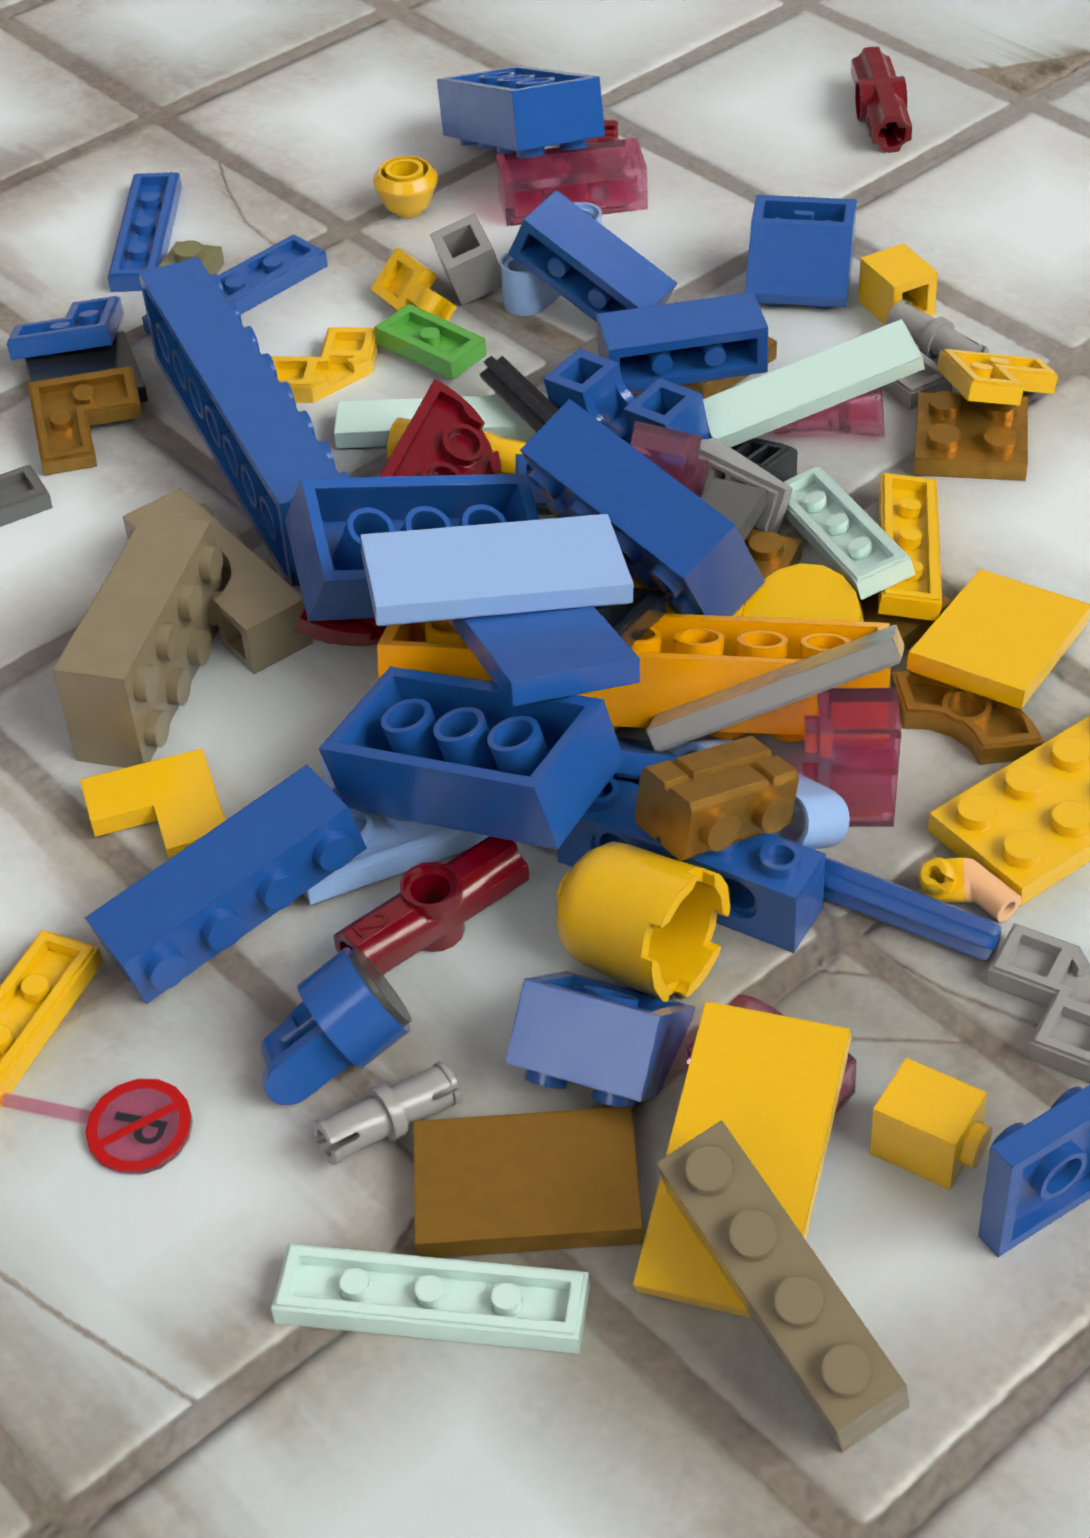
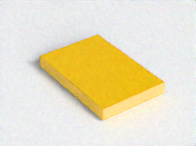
(999, 638)

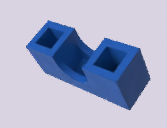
(600, 390)

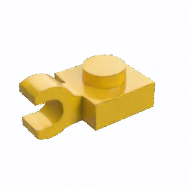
(409, 282)

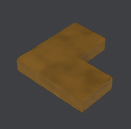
(70, 405)

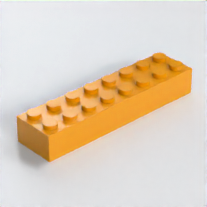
(679, 663)

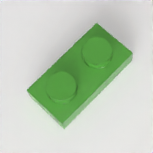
(430, 341)

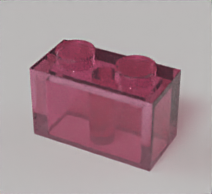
(856, 750)

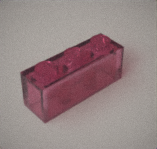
(601, 174)

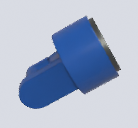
(343, 1020)

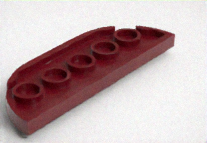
(439, 440)

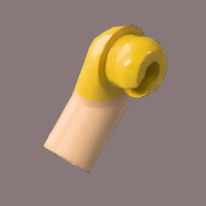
(968, 882)

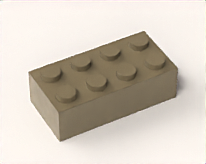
(141, 642)

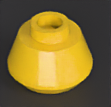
(406, 185)

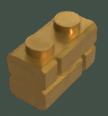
(716, 797)

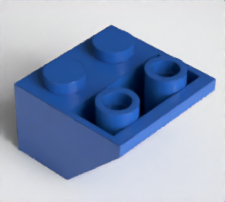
(801, 250)

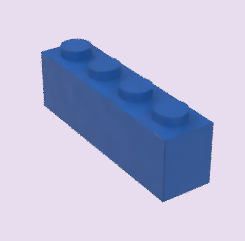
(227, 883)

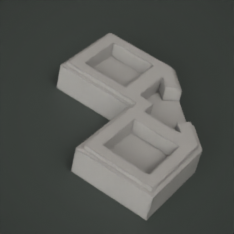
(1055, 977)

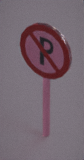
(130, 1127)

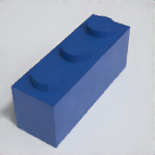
(587, 260)
(686, 340)

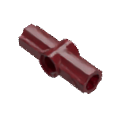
(881, 99)
(436, 903)

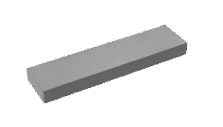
(776, 688)

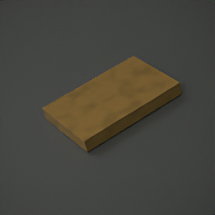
(526, 1182)

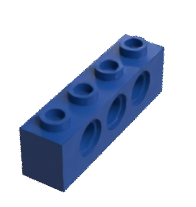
(770, 880)

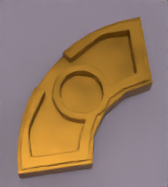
(983, 725)

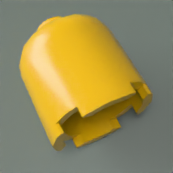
(642, 918)

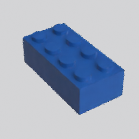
(522, 109)
(333, 512)
(660, 524)
(470, 760)

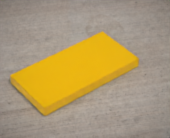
(778, 1096)

